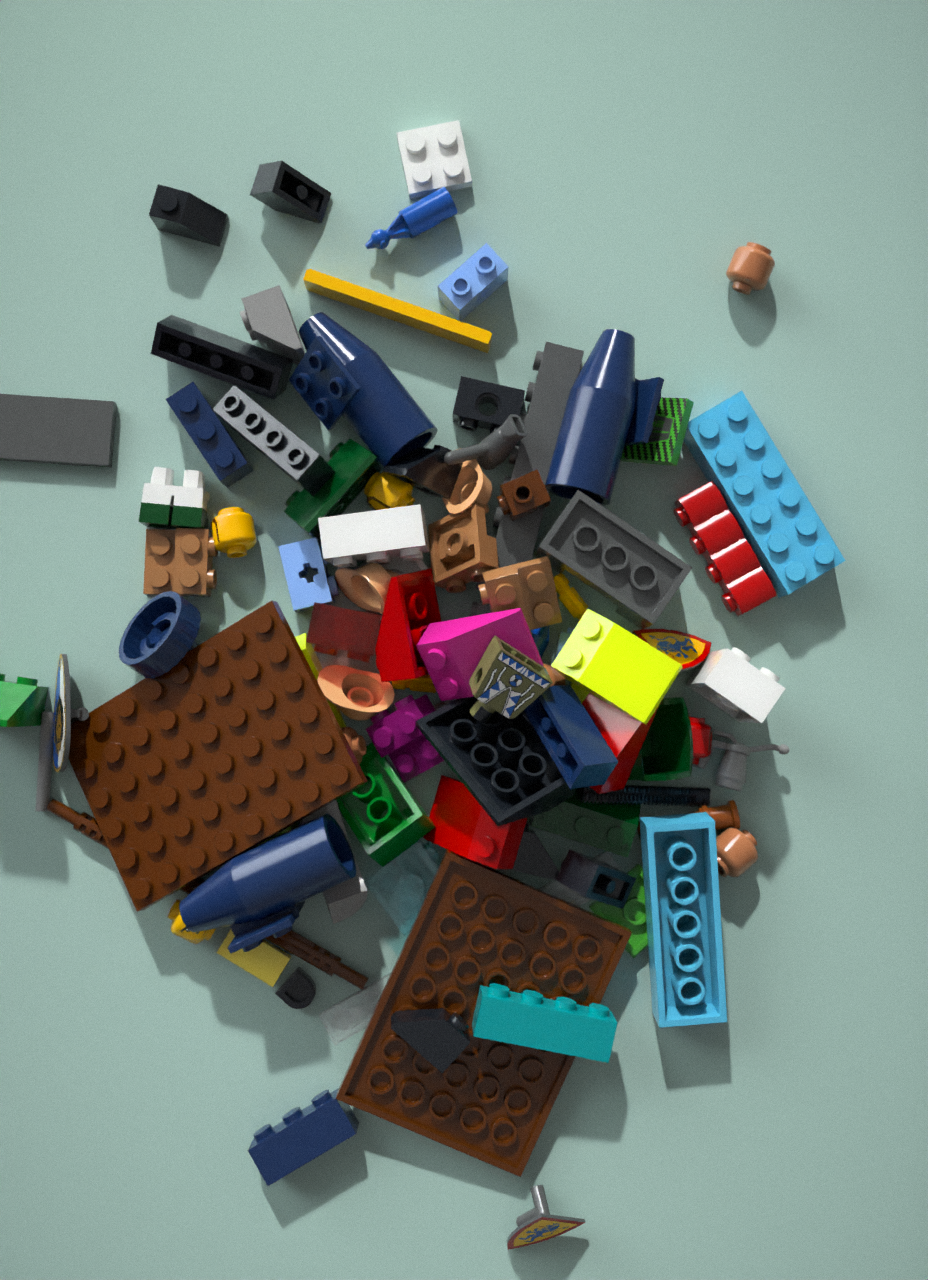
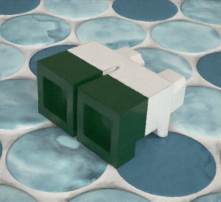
(172, 505)

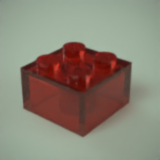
(343, 630)

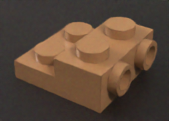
(461, 549)
(180, 562)
(523, 586)

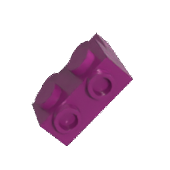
(402, 740)

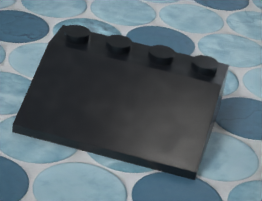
(497, 760)

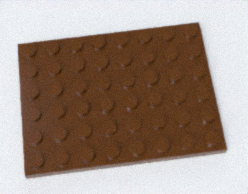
(211, 757)
(471, 934)

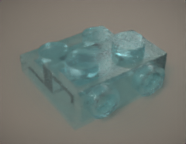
(405, 882)

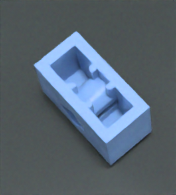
(473, 282)
(296, 559)

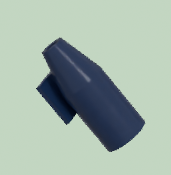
(351, 380)
(601, 416)
(268, 885)

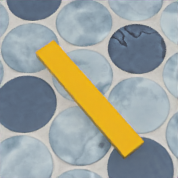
(398, 310)

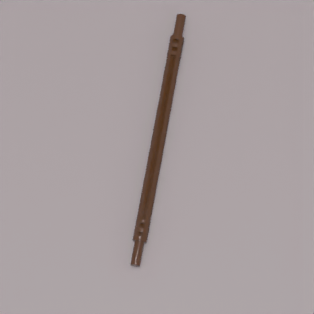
(290, 941)

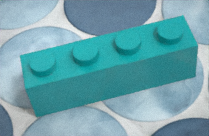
(544, 1023)

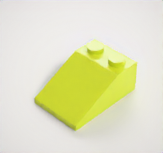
(616, 666)

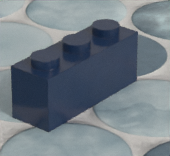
(209, 434)
(571, 737)
(302, 1136)

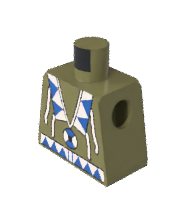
(506, 681)

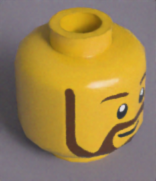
(388, 492)
(233, 532)

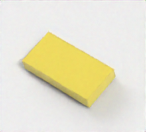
(263, 962)

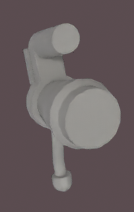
(732, 768)

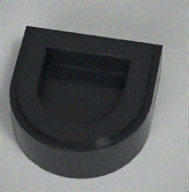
(297, 990)

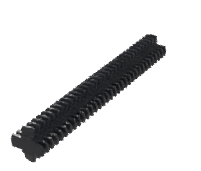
(649, 795)

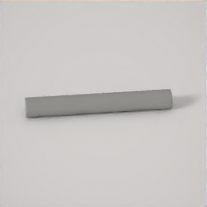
(45, 761)

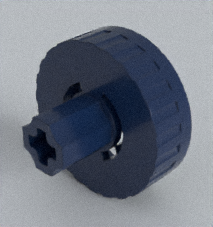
(160, 635)

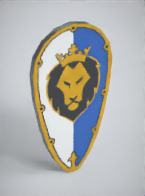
(64, 716)

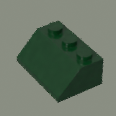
(352, 470)
(597, 825)

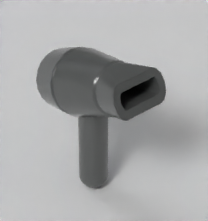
(494, 447)

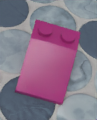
(457, 645)

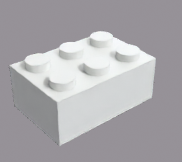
(374, 536)
(736, 685)

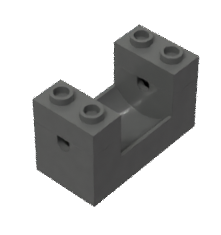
(613, 560)

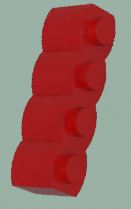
(725, 549)

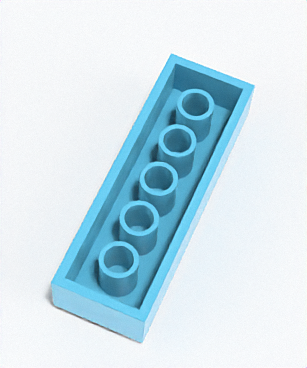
(762, 494)
(683, 919)

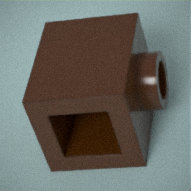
(523, 495)

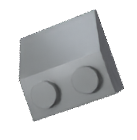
(271, 322)

